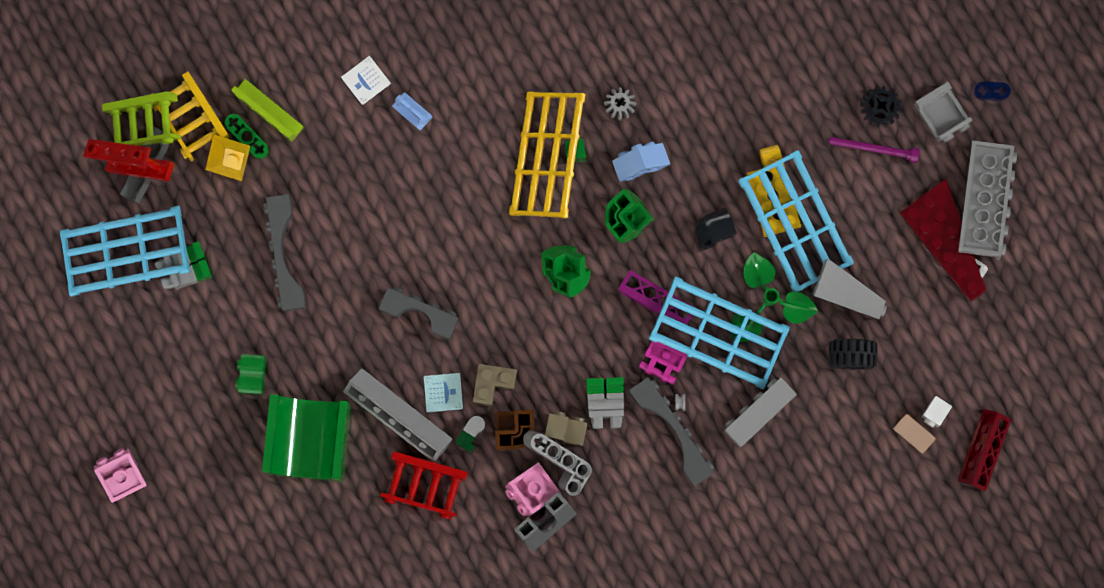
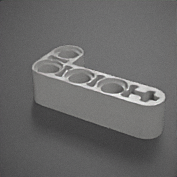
(556, 457)

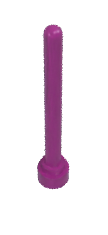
(910, 154)

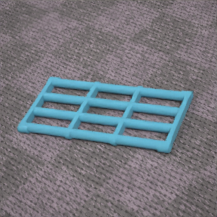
(779, 209)
(106, 245)
(739, 331)

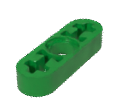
(233, 130)

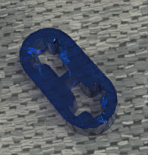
(992, 96)

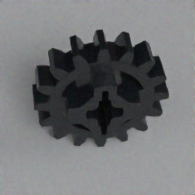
(877, 100)

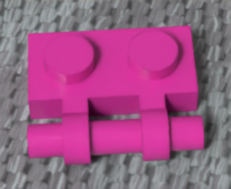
(666, 356)

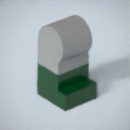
(471, 430)

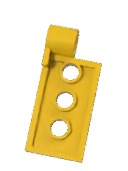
(768, 156)

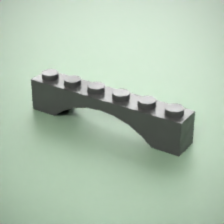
(280, 213)
(648, 398)

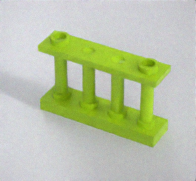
(147, 103)

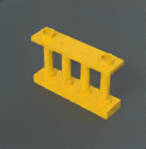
(207, 116)

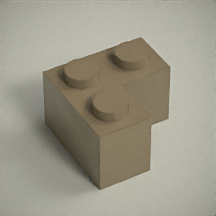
(490, 378)
(566, 430)

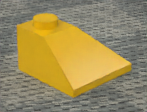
(227, 157)

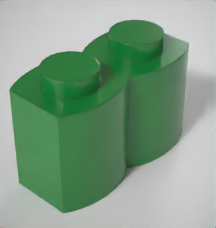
(252, 374)

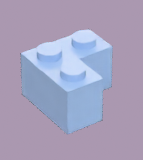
(640, 161)

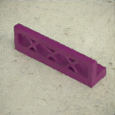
(648, 302)

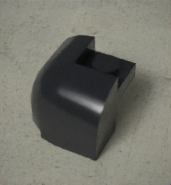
(713, 229)

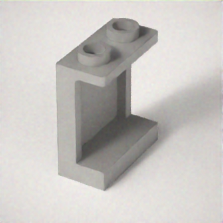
(942, 113)

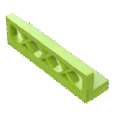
(268, 110)

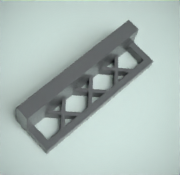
(135, 187)

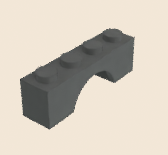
(397, 303)

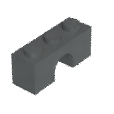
(556, 516)

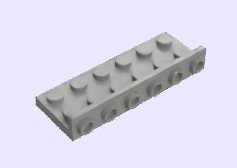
(987, 199)

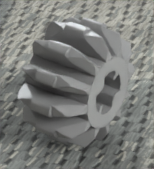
(612, 104)

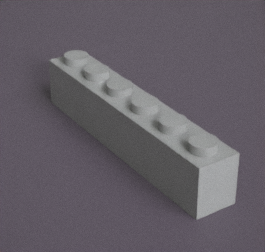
(397, 415)

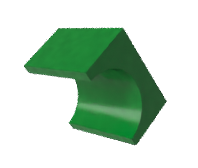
(306, 438)

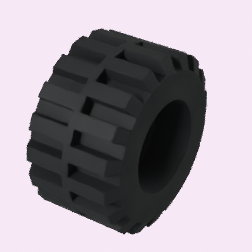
(852, 354)

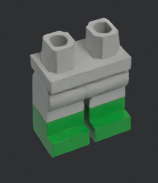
(198, 268)
(609, 407)

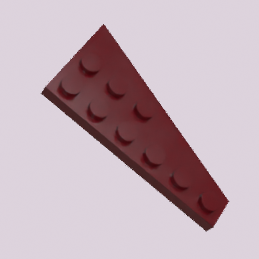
(939, 229)

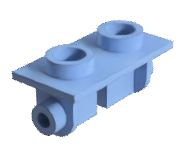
(412, 111)

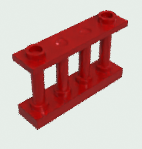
(128, 160)
(437, 472)

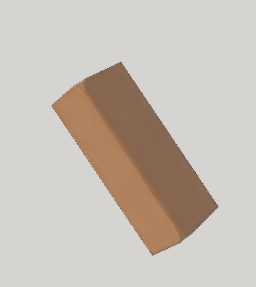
(914, 433)

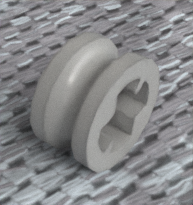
(679, 402)

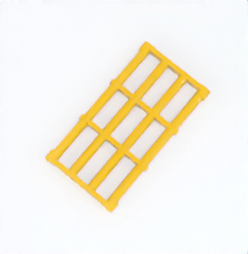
(552, 173)

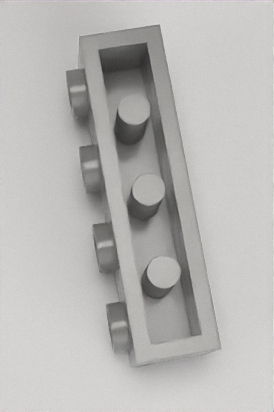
(760, 412)

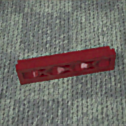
(982, 447)

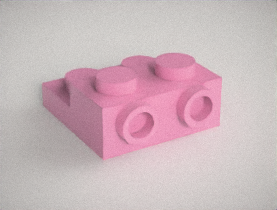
(119, 474)
(531, 490)

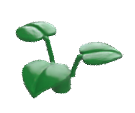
(760, 272)

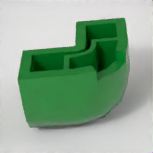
(626, 216)
(565, 269)

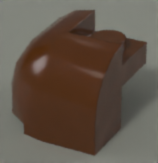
(512, 427)

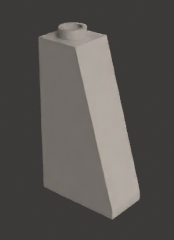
(844, 290)

